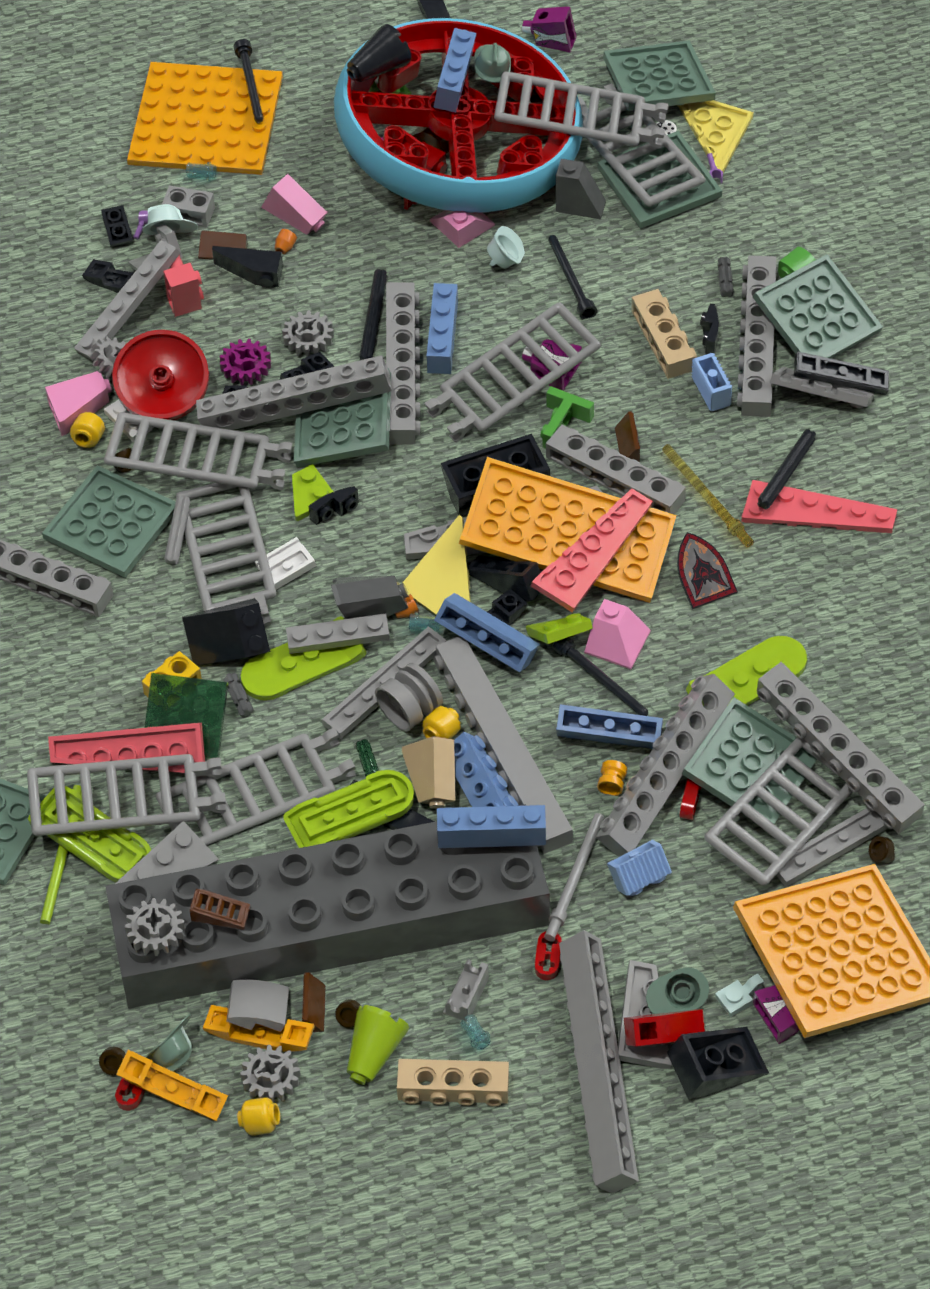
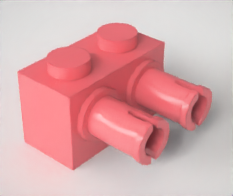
(183, 288)

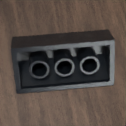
(464, 472)

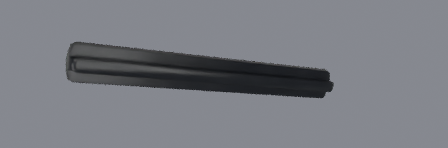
(373, 314)
(786, 469)

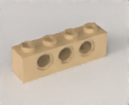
(663, 333)
(441, 1072)

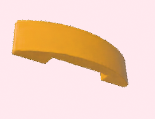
(293, 1037)
(171, 1086)

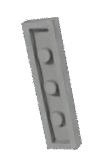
(337, 633)

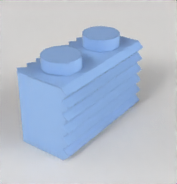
(711, 382)
(639, 868)

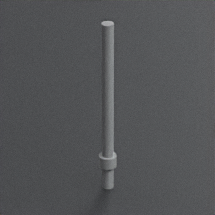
(558, 914)

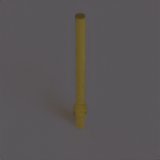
(734, 526)

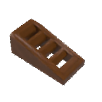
(212, 899)

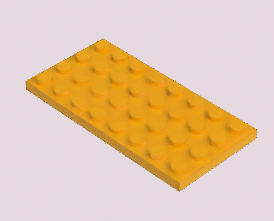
(540, 516)

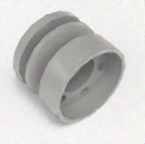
(408, 697)

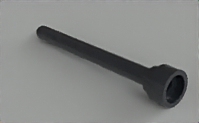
(243, 51)
(585, 306)
(567, 648)

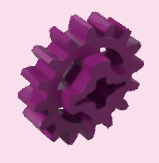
(245, 361)

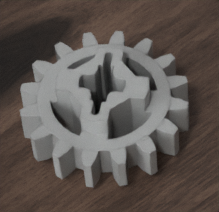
(308, 333)
(105, 353)
(142, 923)
(272, 1062)

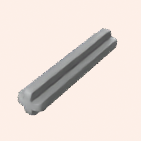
(177, 530)

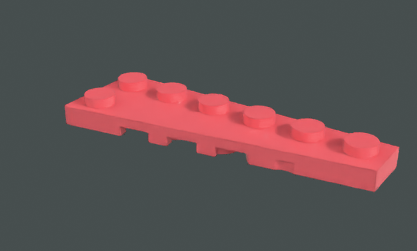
(817, 510)
(582, 563)
(129, 745)

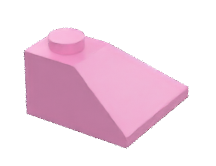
(461, 225)
(616, 635)

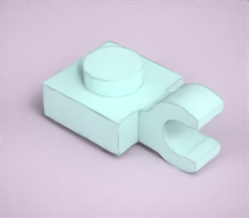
(736, 997)

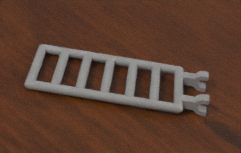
(641, 109)
(628, 175)
(471, 420)
(274, 478)
(254, 537)
(192, 770)
(327, 778)
(757, 788)

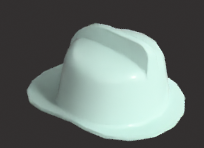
(171, 217)
(505, 248)

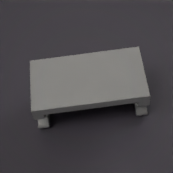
(467, 991)

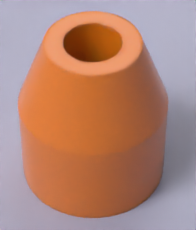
(285, 241)
(412, 608)

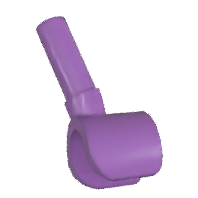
(715, 172)
(143, 219)

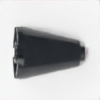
(379, 55)

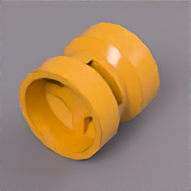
(612, 775)

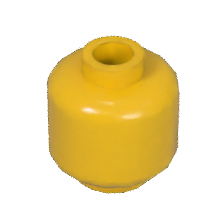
(87, 430)
(441, 723)
(259, 1116)

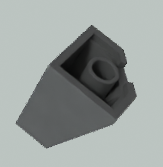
(577, 191)
(369, 595)

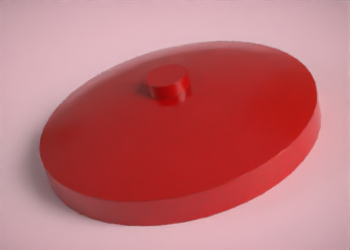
(160, 375)

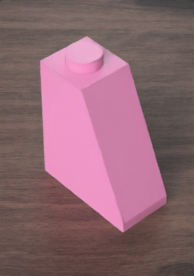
(294, 206)
(77, 396)

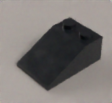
(226, 633)
(716, 1060)

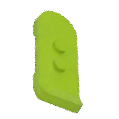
(743, 671)
(279, 672)
(351, 809)
(107, 851)

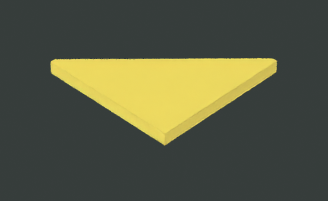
(717, 128)
(441, 571)

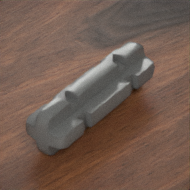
(725, 277)
(238, 695)

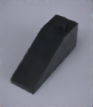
(252, 265)
(506, 574)

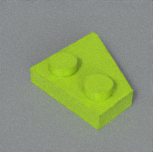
(307, 488)
(560, 628)

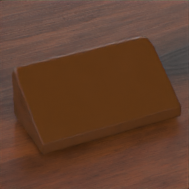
(224, 239)
(627, 437)
(313, 1002)

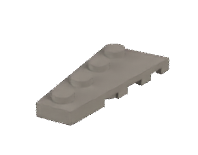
(856, 397)
(422, 540)
(175, 853)
(638, 980)

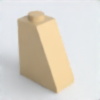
(432, 770)

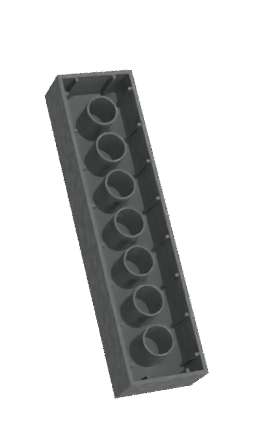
(330, 909)

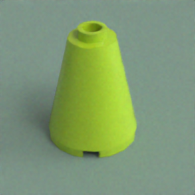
(373, 1042)

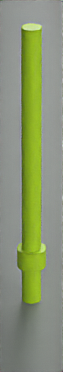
(55, 879)

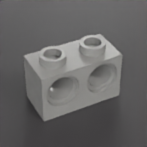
(193, 204)

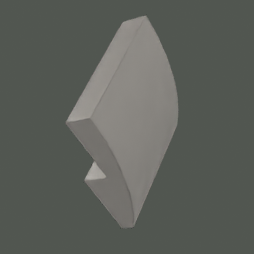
(257, 1003)

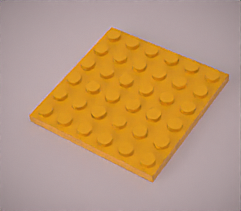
(204, 118)
(838, 949)

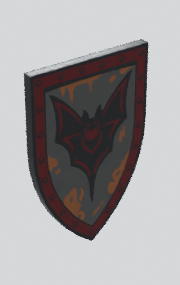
(703, 572)

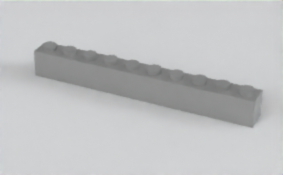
(500, 736)
(598, 1063)

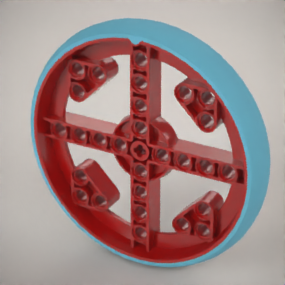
(401, 159)

